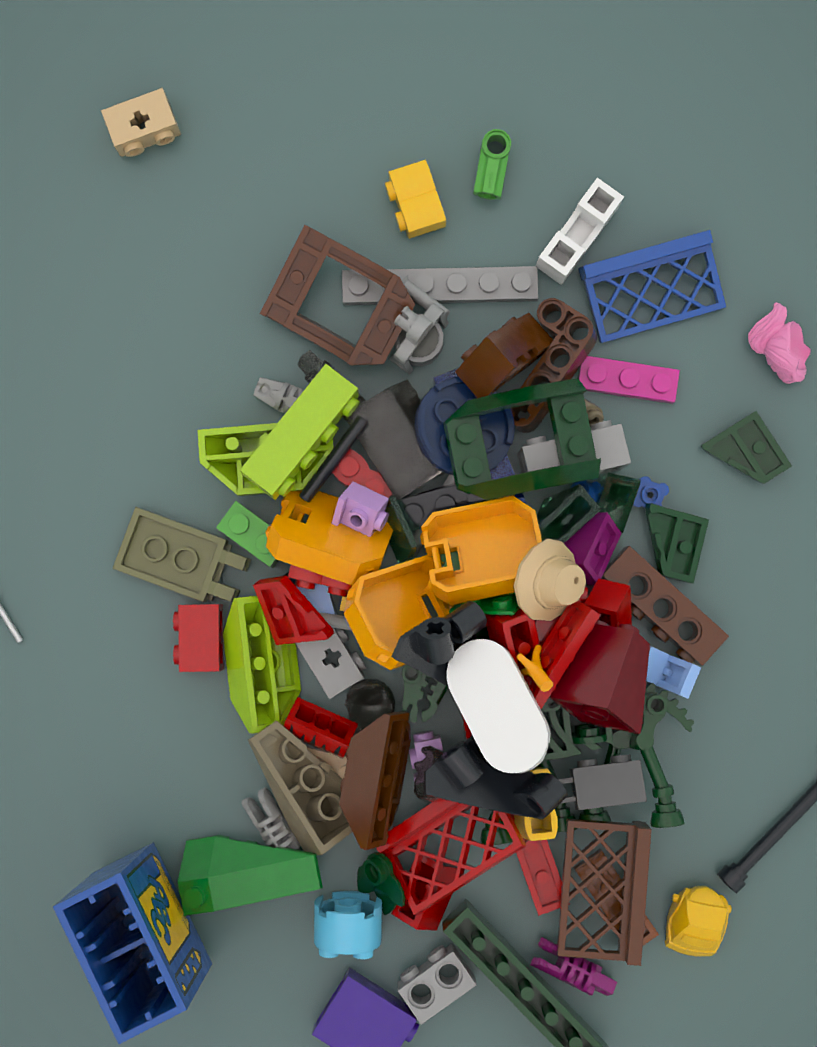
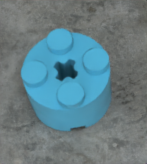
(347, 924)

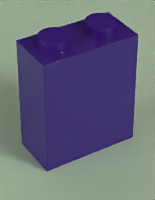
(364, 1016)

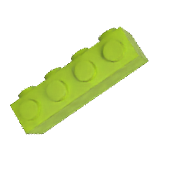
(300, 432)

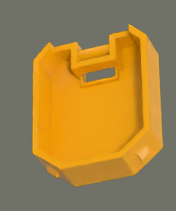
(489, 543)
(319, 544)
(389, 605)

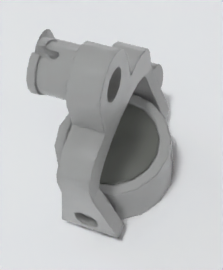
(421, 333)

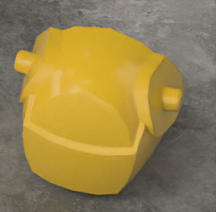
(697, 921)

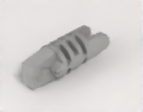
(277, 393)
(272, 827)

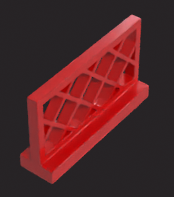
(428, 821)

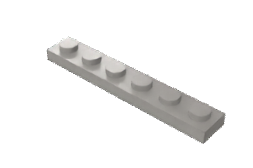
(451, 284)

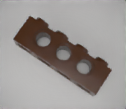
(706, 634)

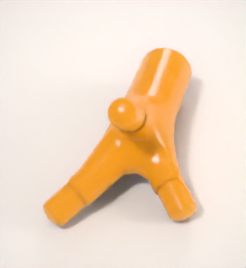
(534, 669)

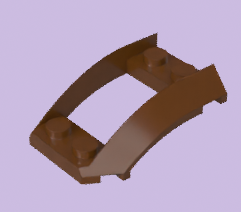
(299, 276)

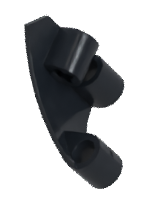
(435, 640)
(469, 779)

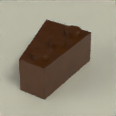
(503, 355)

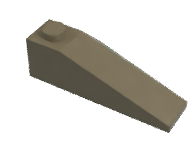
(302, 787)

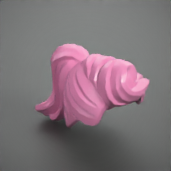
(781, 345)

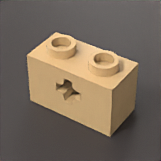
(125, 119)

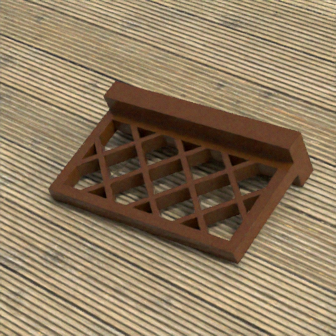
(633, 891)

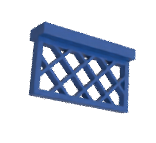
(647, 258)

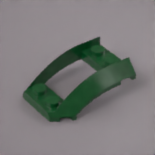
(570, 432)

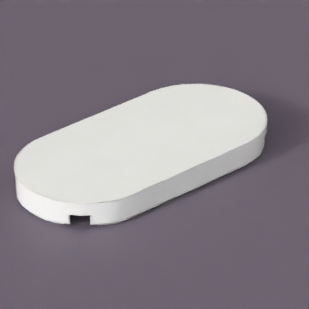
(498, 706)

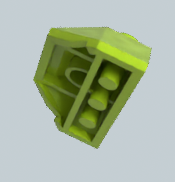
(228, 449)
(259, 672)

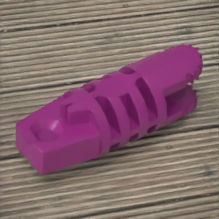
(574, 971)

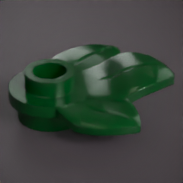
(378, 876)

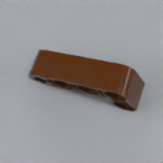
(562, 345)

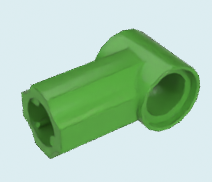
(492, 166)

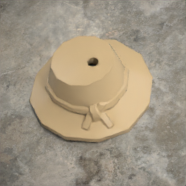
(548, 580)

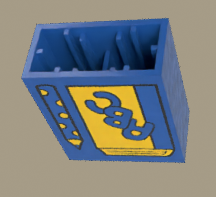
(134, 942)

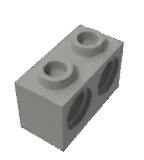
(442, 989)

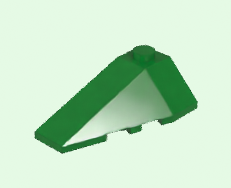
(234, 873)

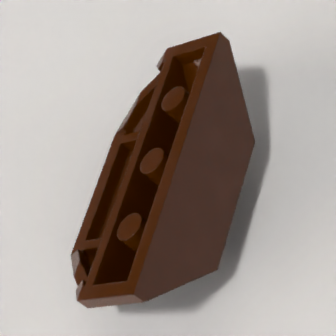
(375, 778)

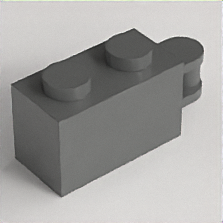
(606, 784)

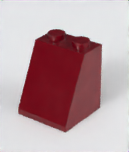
(607, 679)

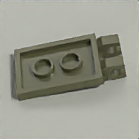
(177, 557)

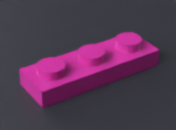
(629, 379)

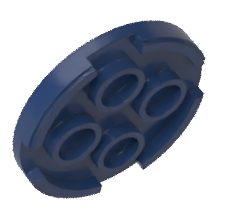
(439, 405)

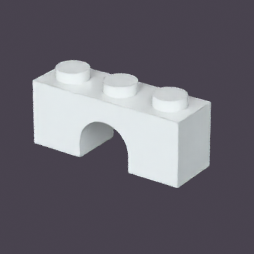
(579, 231)

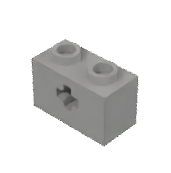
(330, 677)

